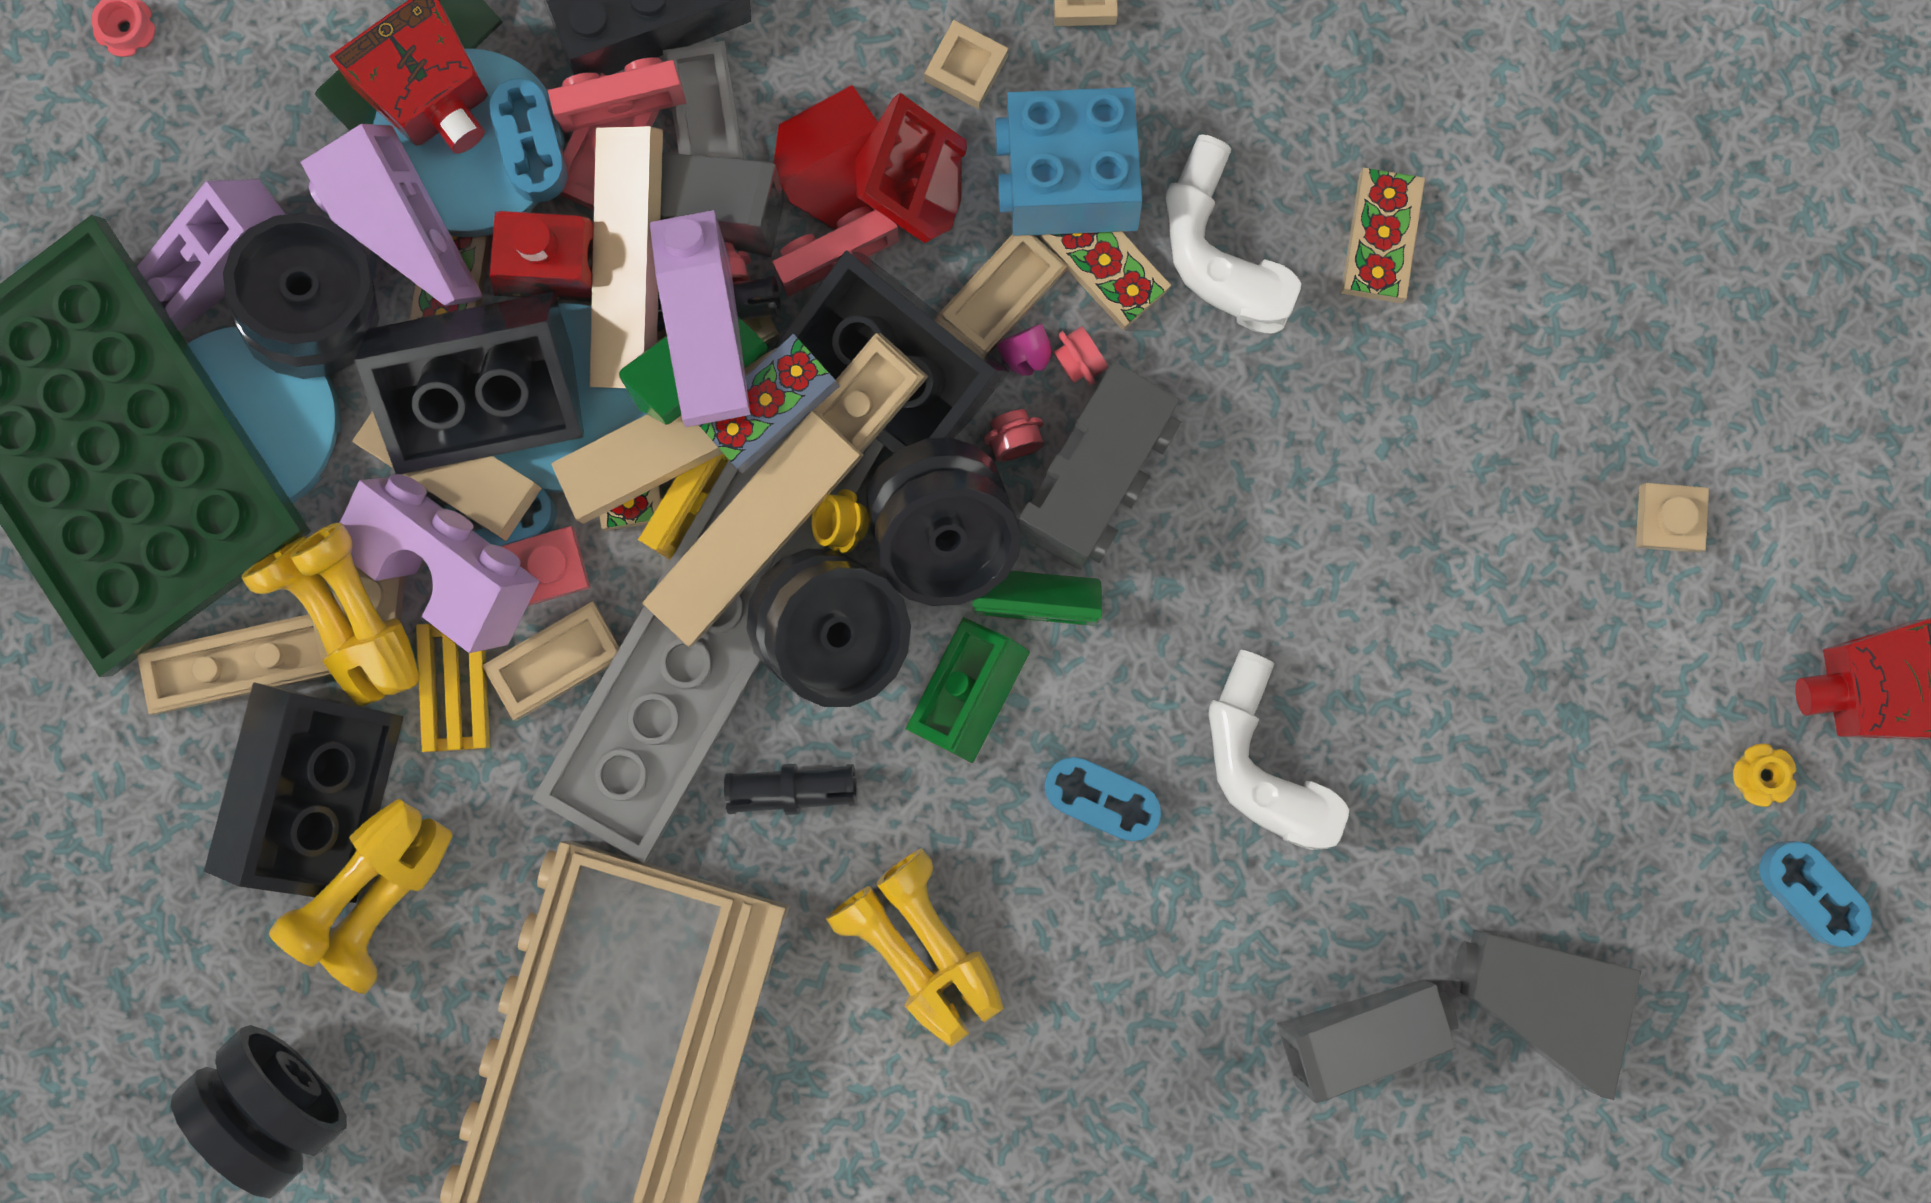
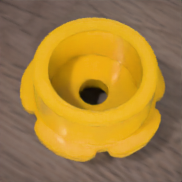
(840, 521)
(1748, 775)

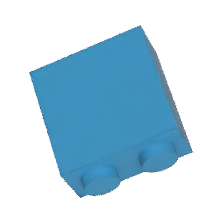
(1070, 161)

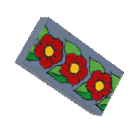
(779, 396)

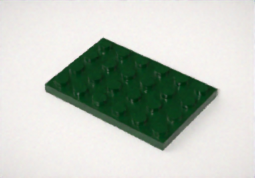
(121, 454)

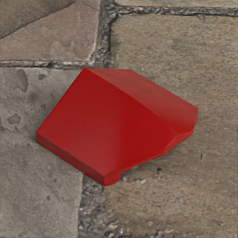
(819, 154)
(912, 169)

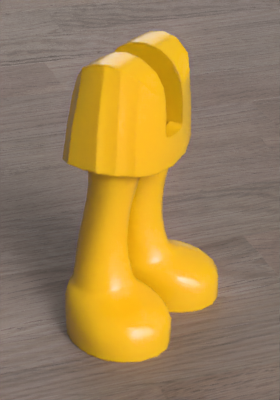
(362, 655)
(405, 857)
(907, 890)

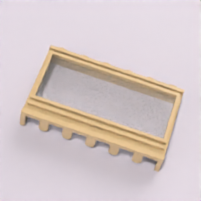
(616, 1036)

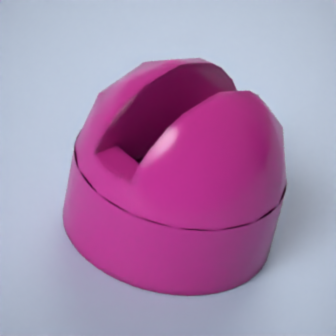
(1026, 350)

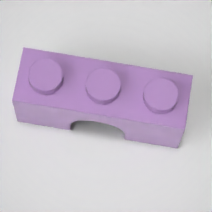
(476, 584)

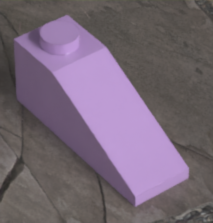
(381, 201)
(192, 253)
(700, 317)

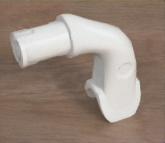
(1254, 293)
(1300, 814)

